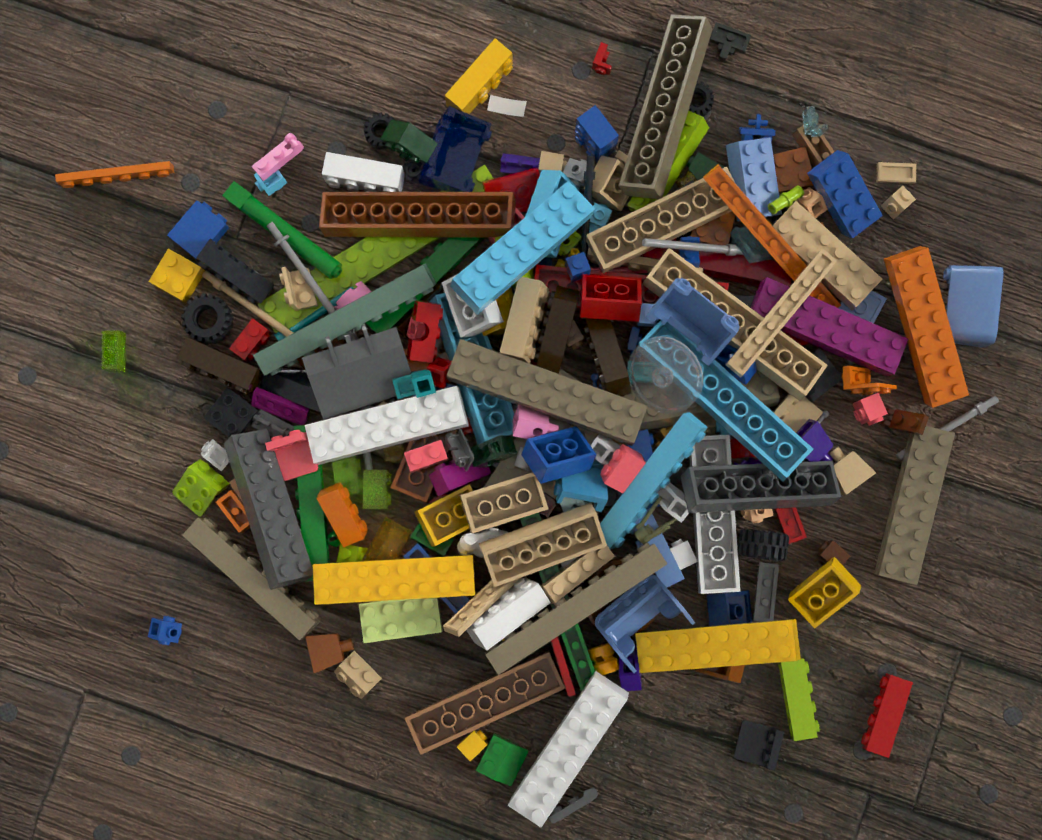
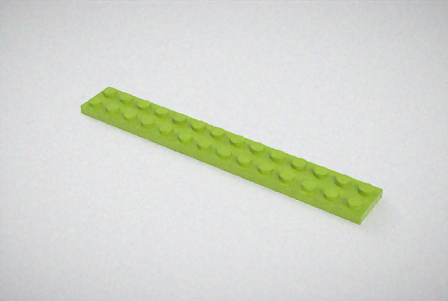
(359, 263)

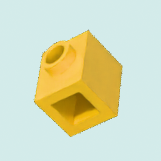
(473, 744)

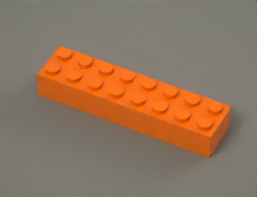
(926, 326)

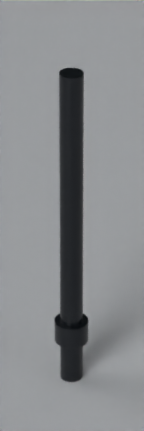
(589, 176)

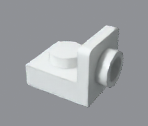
(215, 454)

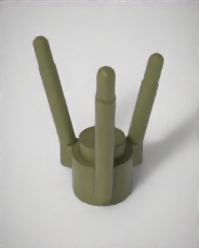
(646, 533)

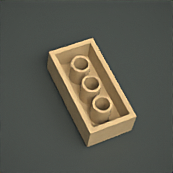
(525, 319)
(503, 502)

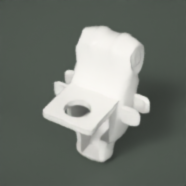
(470, 542)

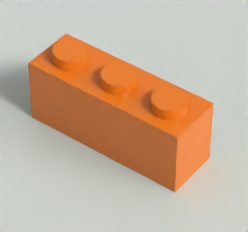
(342, 514)

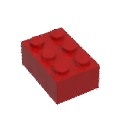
(610, 297)

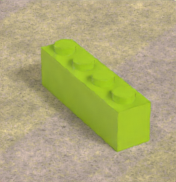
(797, 700)

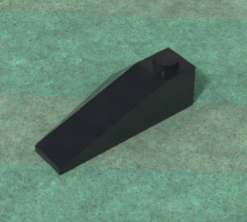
(291, 385)

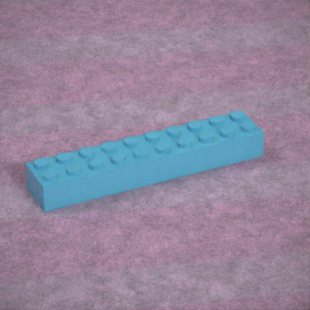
(743, 413)

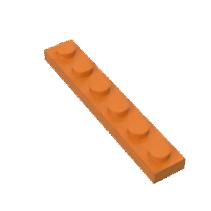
(123, 174)

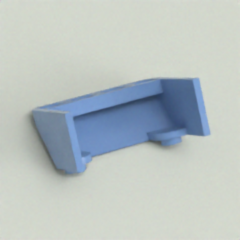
(633, 611)

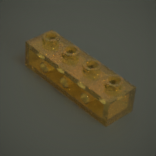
(387, 541)

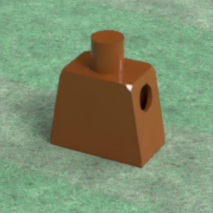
(327, 650)

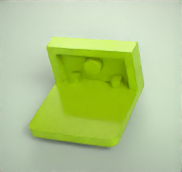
(199, 487)

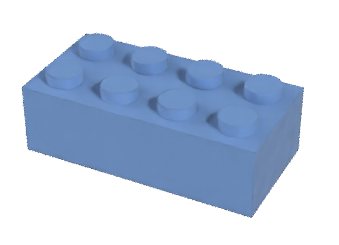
(754, 172)

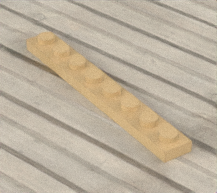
(781, 313)

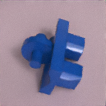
(748, 132)

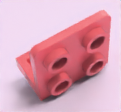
(293, 454)

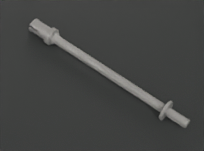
(304, 272)

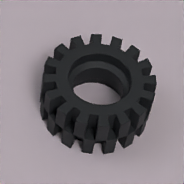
(707, 97)
(370, 127)

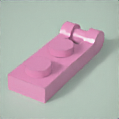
(278, 156)

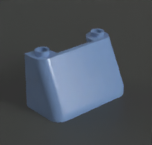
(974, 303)
(695, 318)

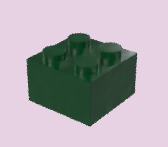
(408, 141)

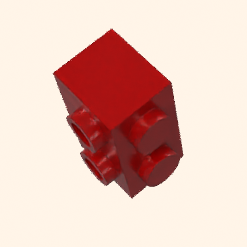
(250, 340)

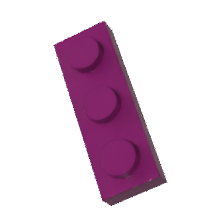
(280, 406)

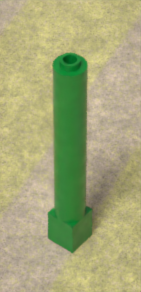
(262, 215)

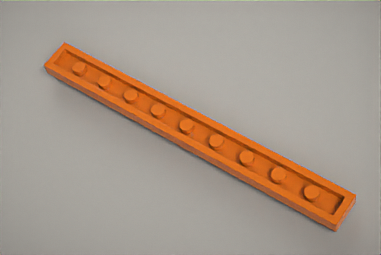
(763, 230)

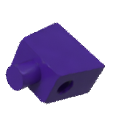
(816, 437)

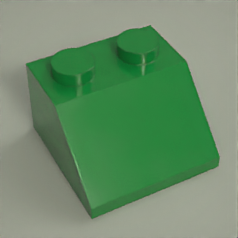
(502, 760)

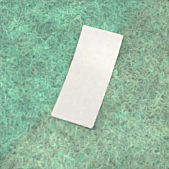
(506, 106)

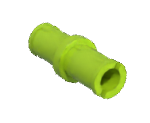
(785, 200)

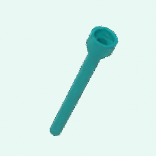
(312, 317)

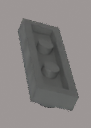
(765, 592)

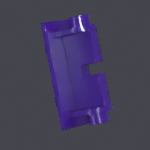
(515, 163)

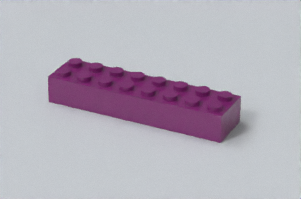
(835, 330)

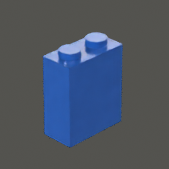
(197, 228)

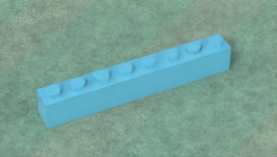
(652, 478)

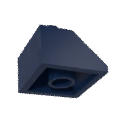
(729, 608)

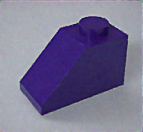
(629, 680)

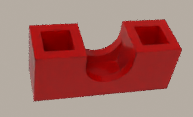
(424, 347)

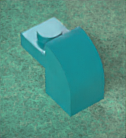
(417, 383)

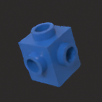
(165, 630)

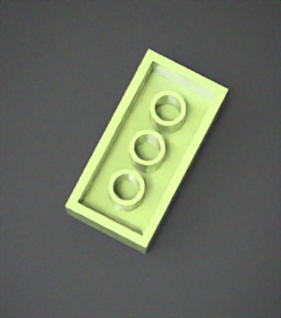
(399, 619)

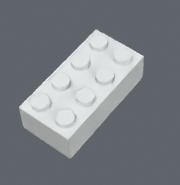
(362, 174)
(508, 613)

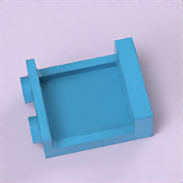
(583, 486)

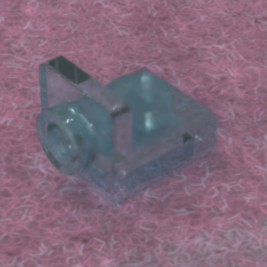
(810, 121)

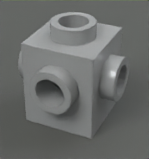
(575, 171)

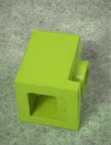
(574, 240)

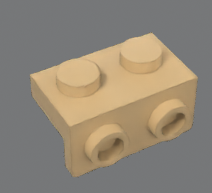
(357, 675)

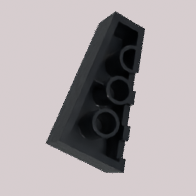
(234, 271)

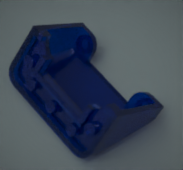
(456, 153)

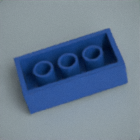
(845, 194)

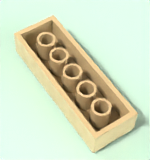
(849, 277)
(543, 544)

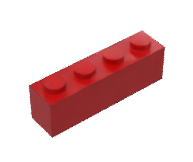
(887, 715)

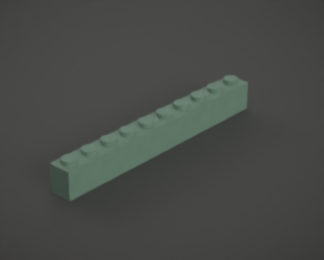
(345, 319)

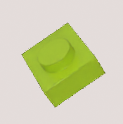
(351, 553)

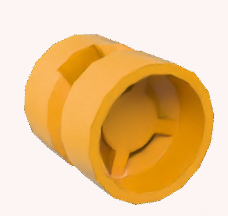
(603, 659)

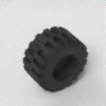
(193, 311)
(763, 544)

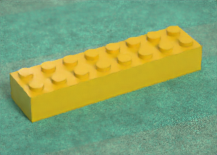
(393, 579)
(718, 646)

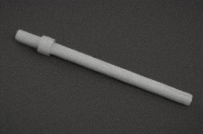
(729, 249)
(978, 409)

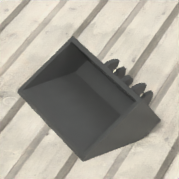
(356, 372)

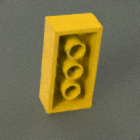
(480, 78)

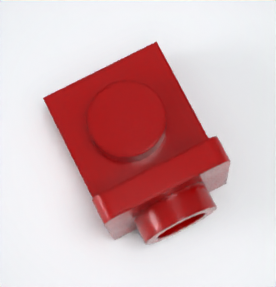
(602, 56)

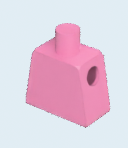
(530, 423)

